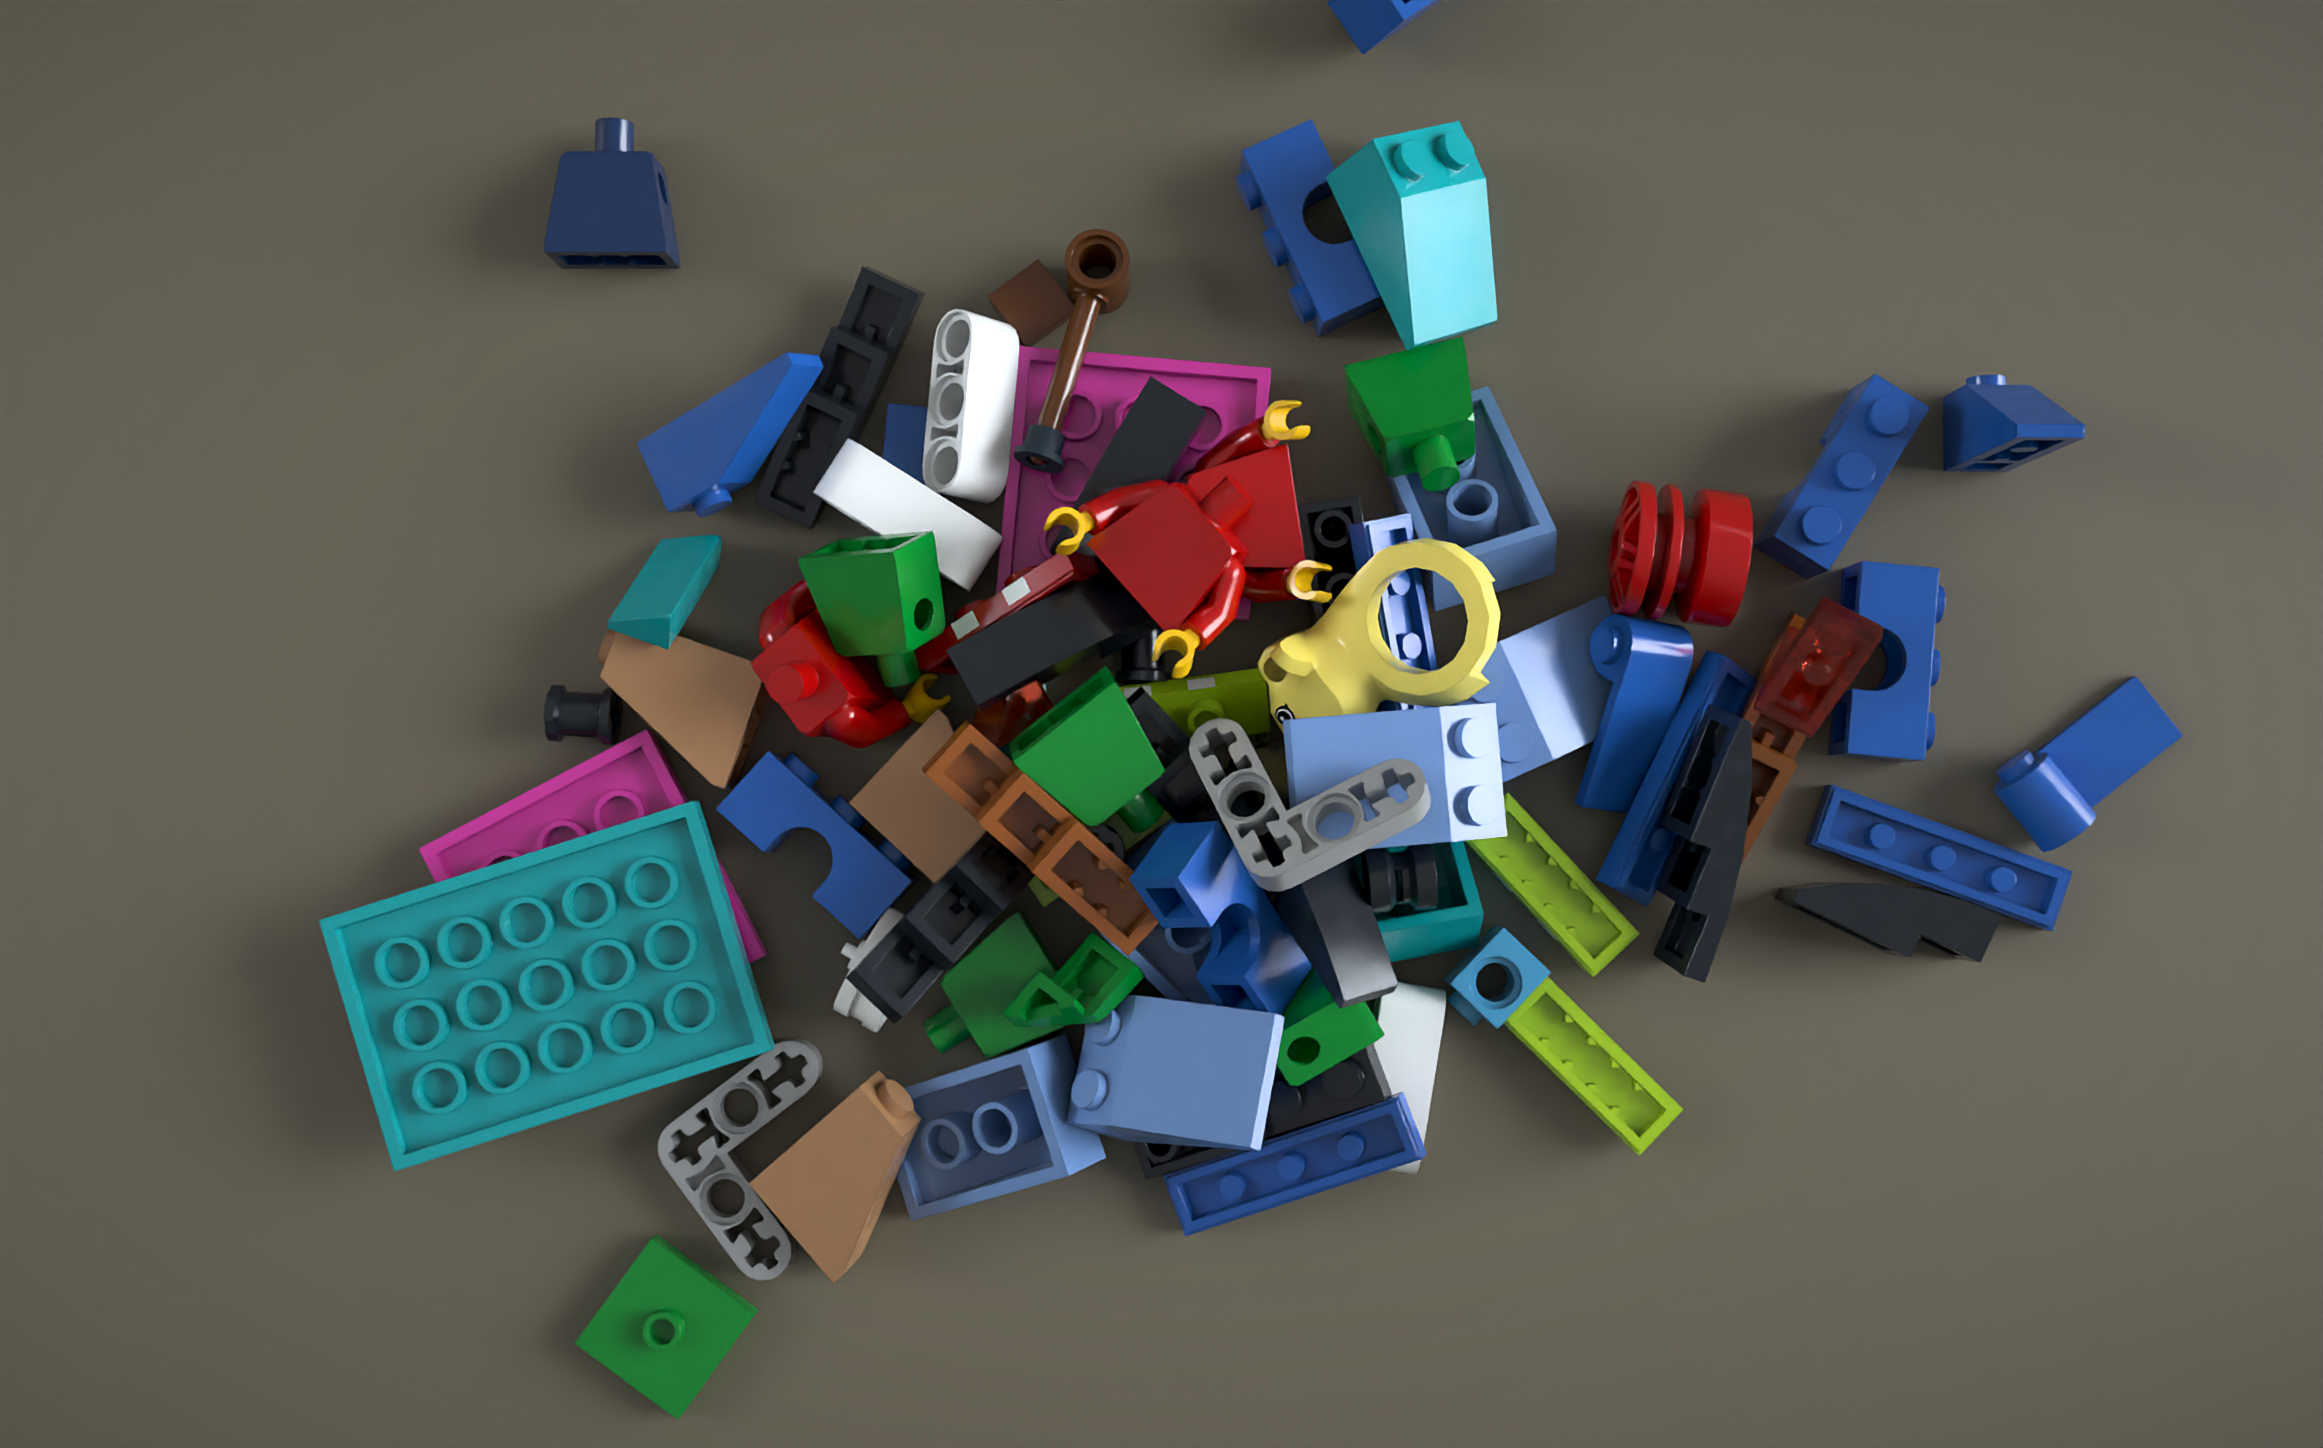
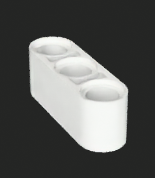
(970, 406)
(896, 503)
(1410, 1048)

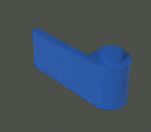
(1648, 675)
(2084, 763)

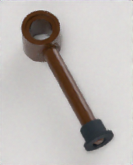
(1090, 298)

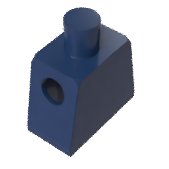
(611, 206)

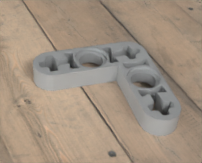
(1297, 829)
(722, 1162)

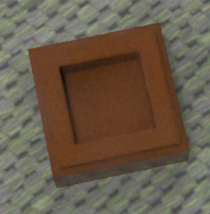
(1032, 304)

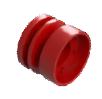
(1694, 555)

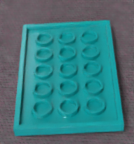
(546, 985)

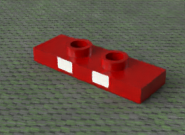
(1021, 591)

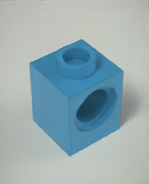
(1522, 972)

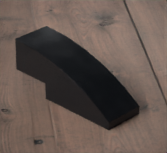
(1142, 450)
(1897, 917)

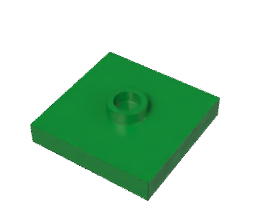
(666, 1326)

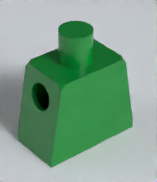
(1416, 410)
(879, 598)
(1093, 756)
(986, 985)
(1321, 1033)

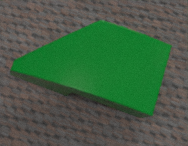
(1080, 992)

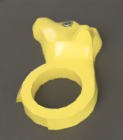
(1347, 666)

